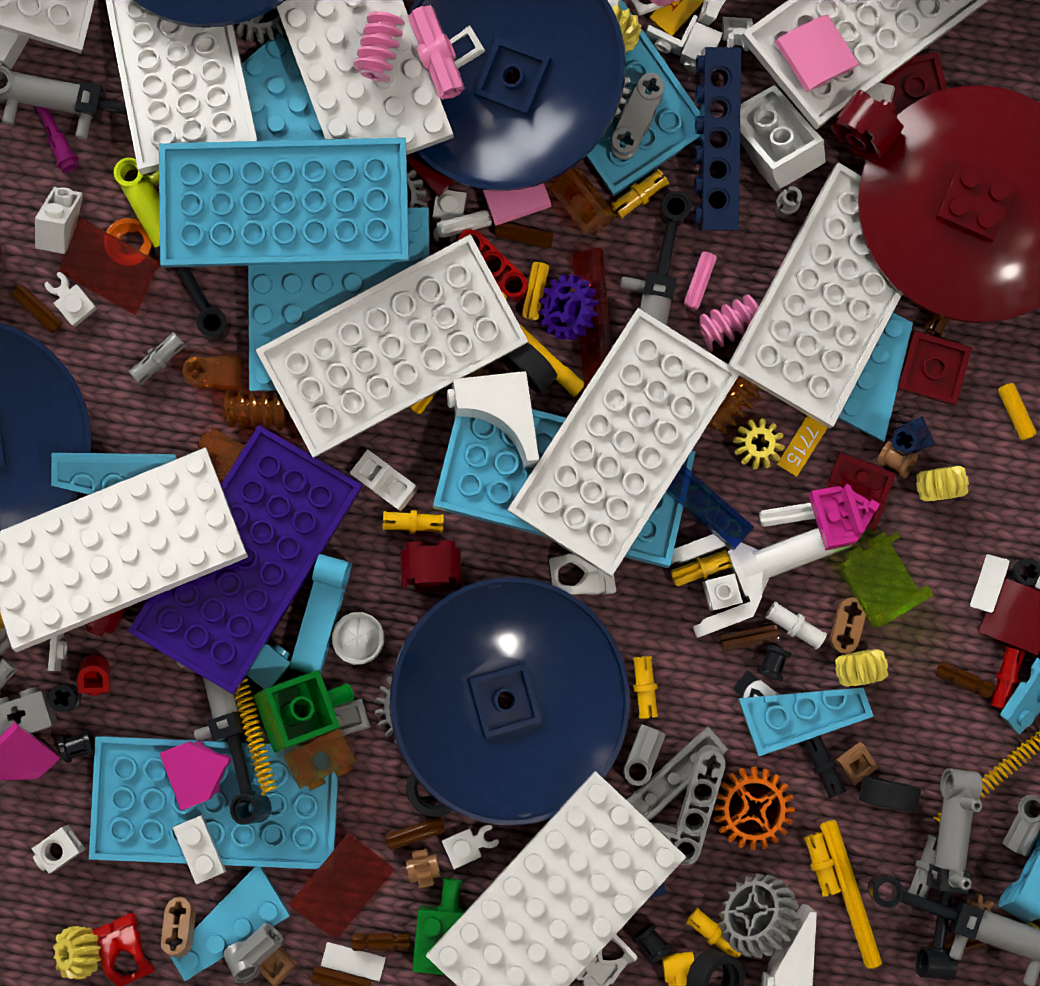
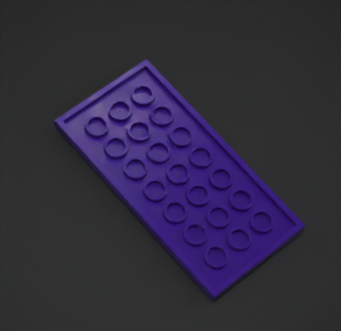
(286, 517)

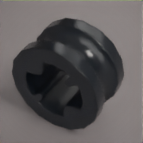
(1016, 574)

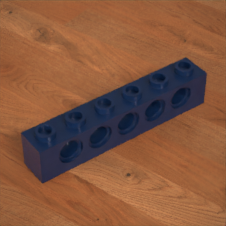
(728, 63)

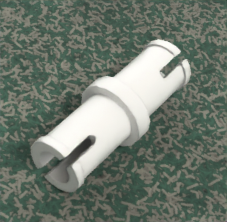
(795, 625)

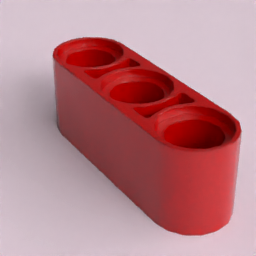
(507, 270)

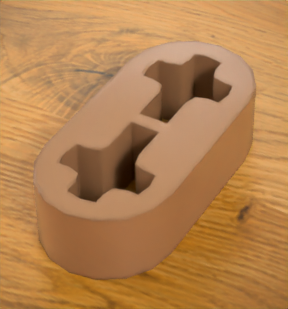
(840, 624)
(174, 926)

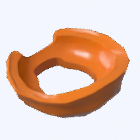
(127, 225)

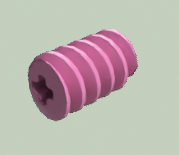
(376, 45)
(727, 321)

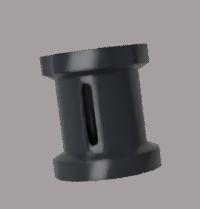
(774, 662)
(55, 696)
(77, 746)
(651, 943)

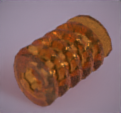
(737, 397)
(254, 410)

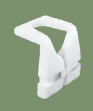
(592, 582)
(605, 972)

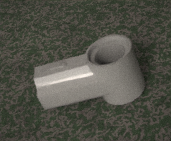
(644, 751)
(1024, 828)
(246, 956)

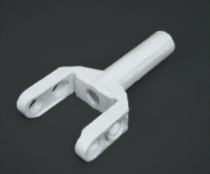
(753, 569)

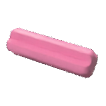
(700, 280)

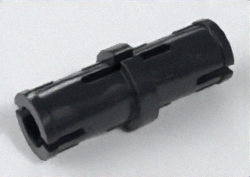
(824, 766)

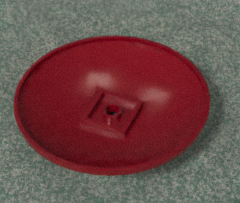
(903, 190)

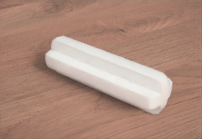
(466, 222)
(786, 514)

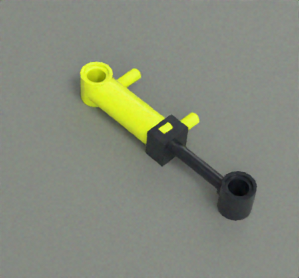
(146, 205)

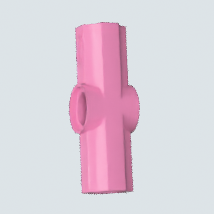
(436, 52)

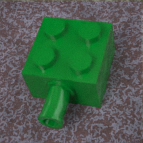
(300, 709)
(434, 923)

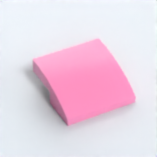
(816, 53)
(517, 203)

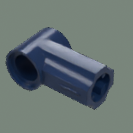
(912, 436)

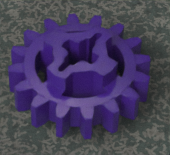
(568, 307)

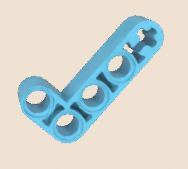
(321, 614)
(1023, 896)

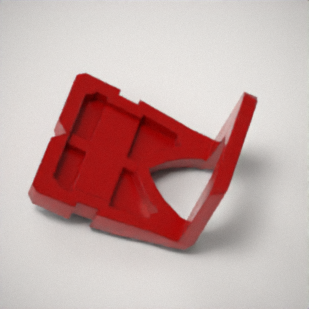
(122, 937)

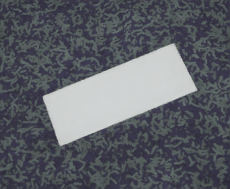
(353, 962)

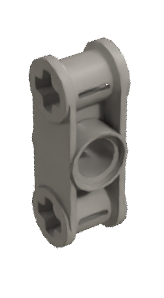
(637, 116)

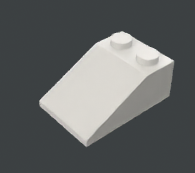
(779, 138)
(796, 961)

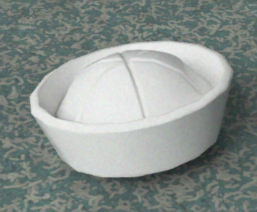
(357, 638)

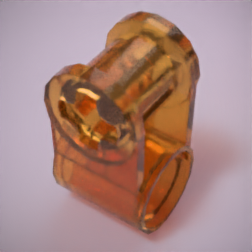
(220, 372)

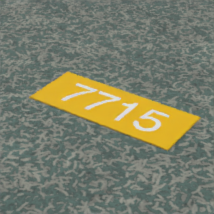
(802, 446)

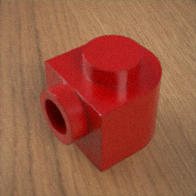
(94, 675)

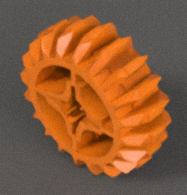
(741, 816)

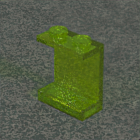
(881, 581)

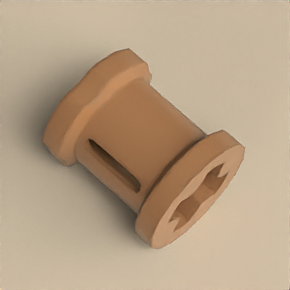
(897, 460)

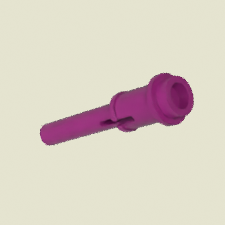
(57, 140)

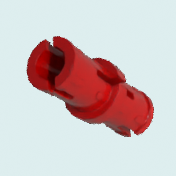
(1007, 677)

